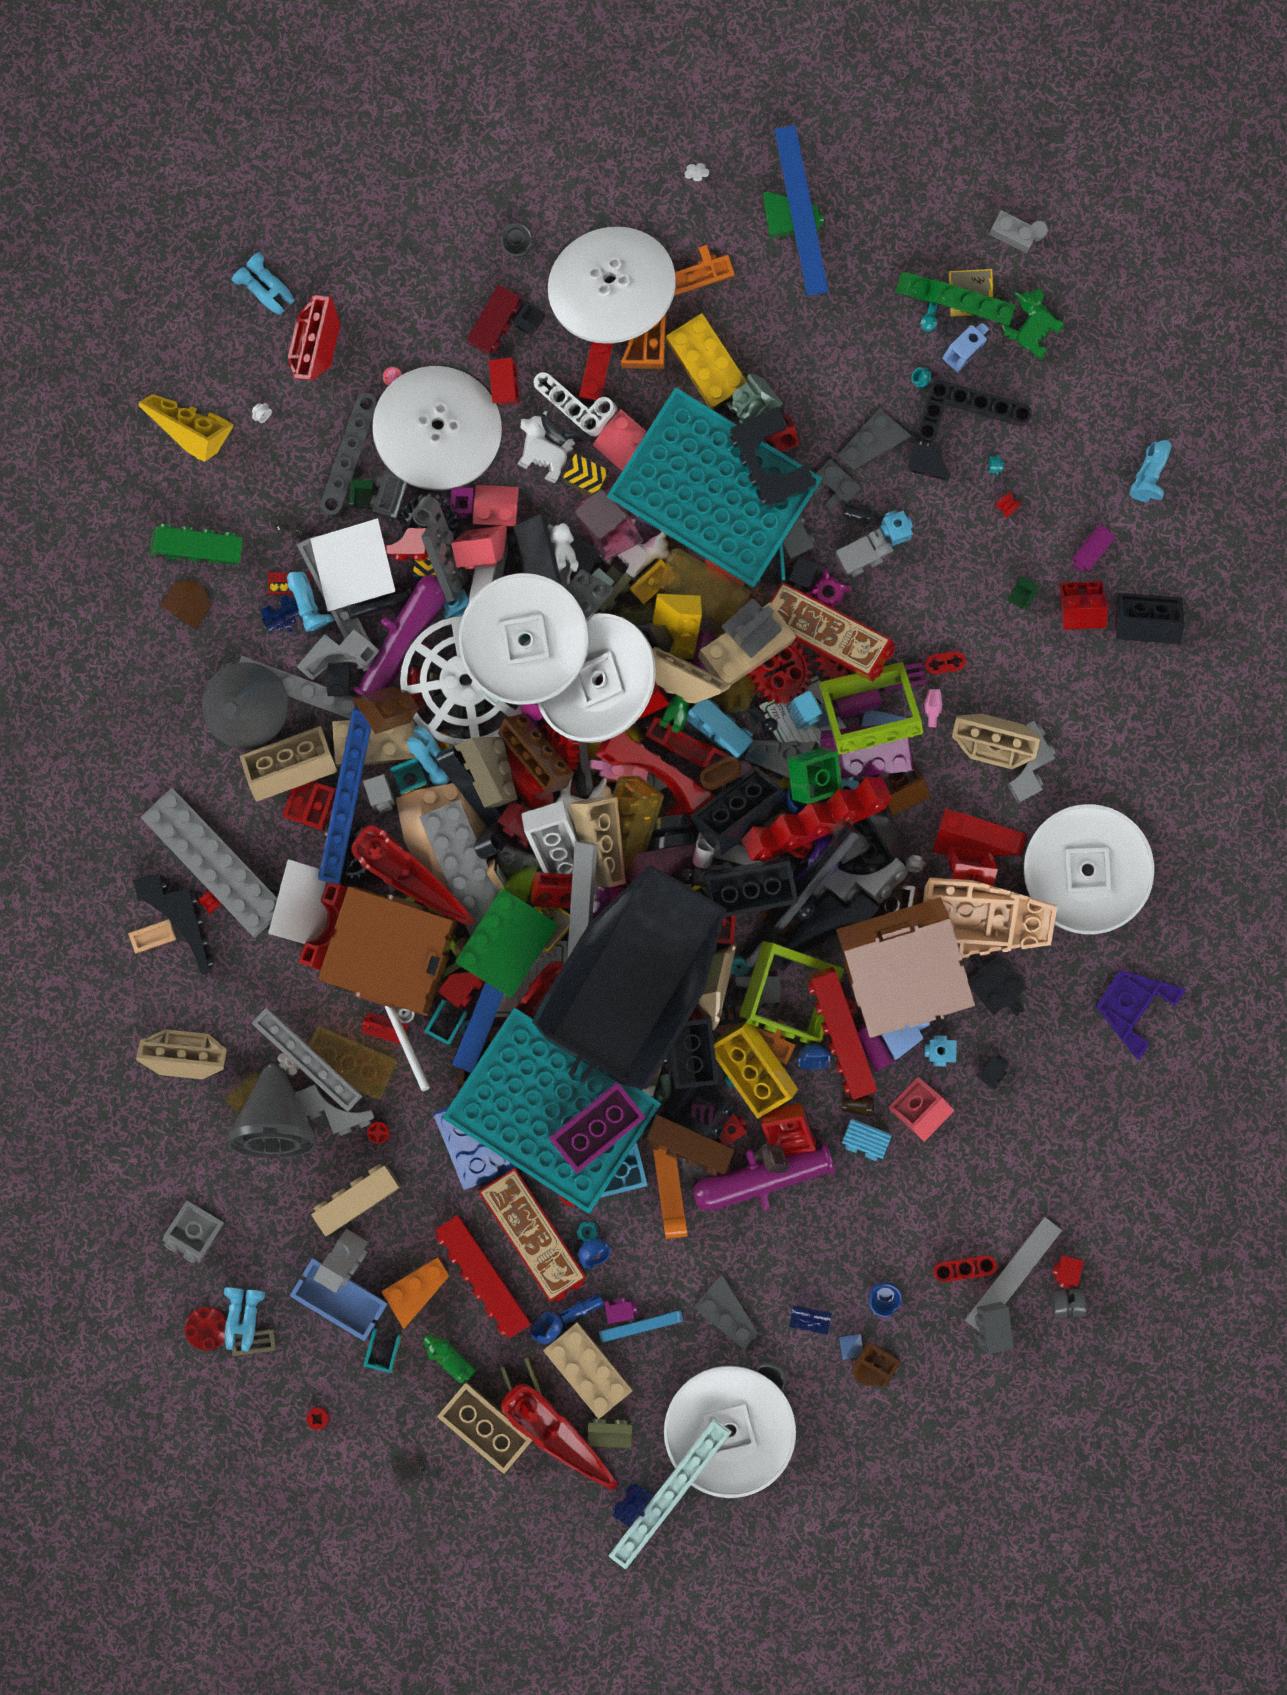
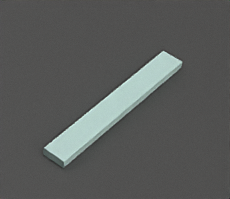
(670, 1493)

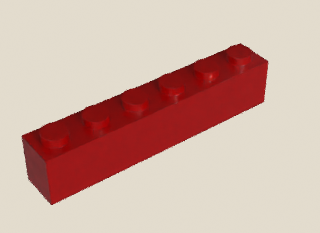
(842, 1032)
(483, 1277)

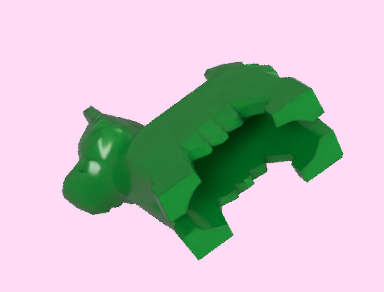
(1037, 324)
(678, 712)
(449, 1357)

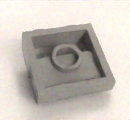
(192, 1232)

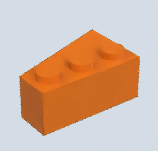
(647, 349)
(415, 1290)

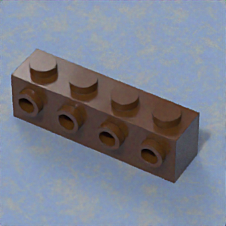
(535, 753)
(688, 1145)

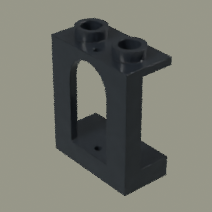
(683, 1101)

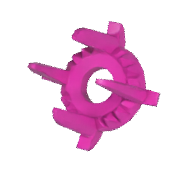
(828, 581)

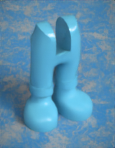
(276, 287)
(1146, 478)
(308, 610)
(425, 750)
(233, 1325)

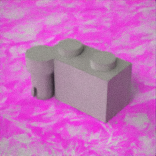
(1016, 232)
(863, 553)

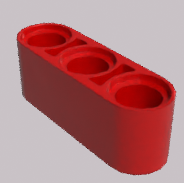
(975, 1269)

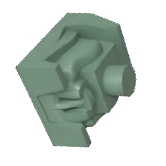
(753, 399)

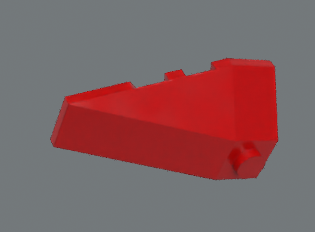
(977, 834)

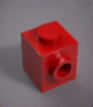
(732, 1130)
(1067, 1271)

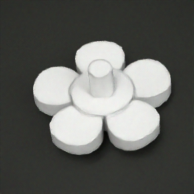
(696, 172)
(287, 1064)

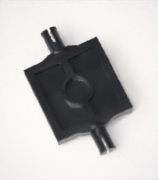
(996, 985)

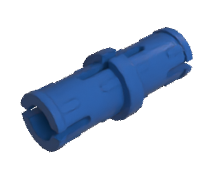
(581, 1308)

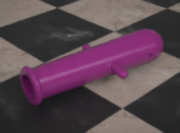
(414, 619)
(756, 1182)

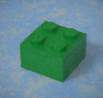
(814, 775)

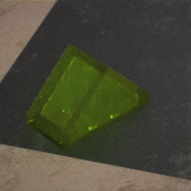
(520, 883)

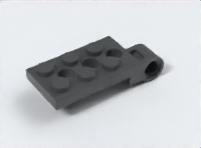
(438, 545)

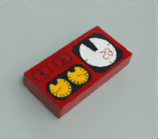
(279, 584)

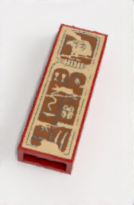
(833, 633)
(533, 1235)

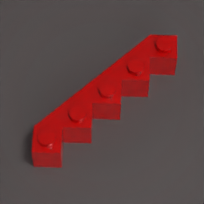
(817, 820)

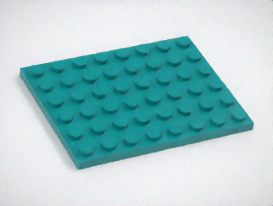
(697, 491)
(525, 1095)

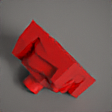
(972, 865)
(788, 1128)

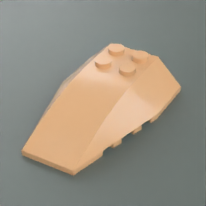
(421, 802)
(992, 917)

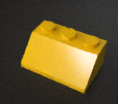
(682, 618)

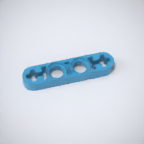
(641, 1326)

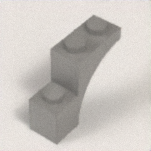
(352, 649)
(1027, 783)
(877, 885)
(339, 1120)

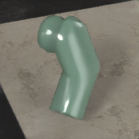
(665, 1090)

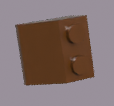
(387, 708)
(905, 788)

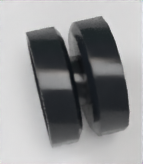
(671, 832)

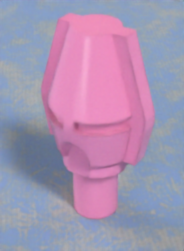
(933, 706)

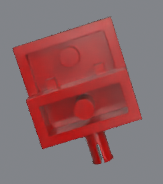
(310, 805)

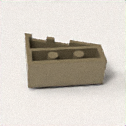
(490, 769)

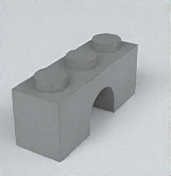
(379, 793)
(342, 1261)

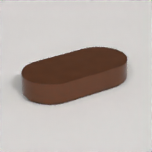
(720, 773)

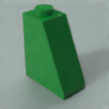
(779, 216)

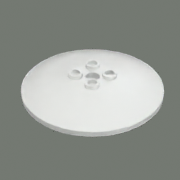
(616, 309)
(432, 456)
(493, 631)
(629, 675)
(1114, 850)
(762, 1421)

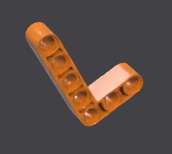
(670, 1195)

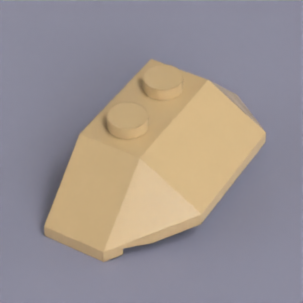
(685, 678)
(996, 740)
(712, 1000)
(182, 1054)

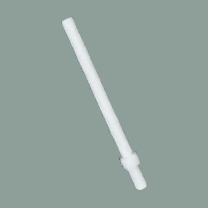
(407, 1048)

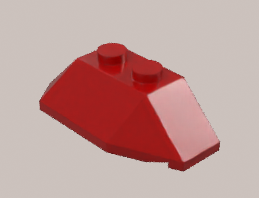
(314, 338)

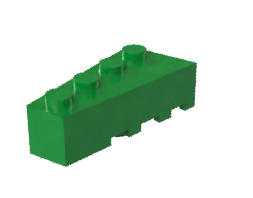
(196, 545)

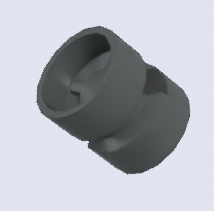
(1068, 1303)

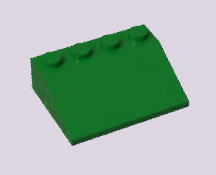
(506, 943)

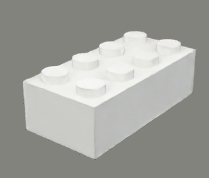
(551, 837)

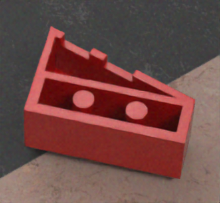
(525, 784)

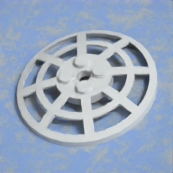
(450, 685)

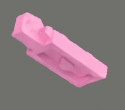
(613, 772)

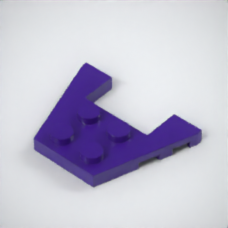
(1126, 1002)

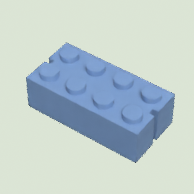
(350, 1307)

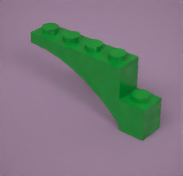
(955, 298)

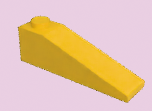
(193, 432)

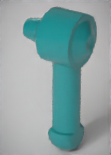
(929, 321)

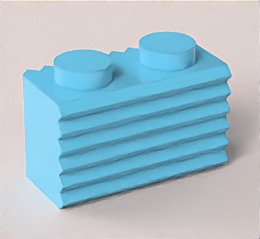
(805, 710)
(866, 1139)

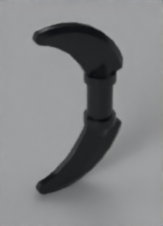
(562, 436)

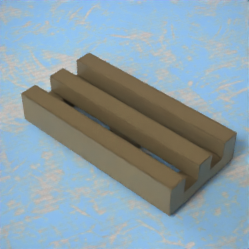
(258, 1341)

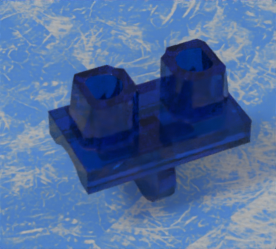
(282, 617)
(810, 1319)
(632, 1505)

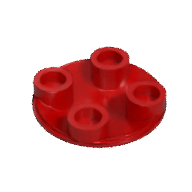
(206, 1328)

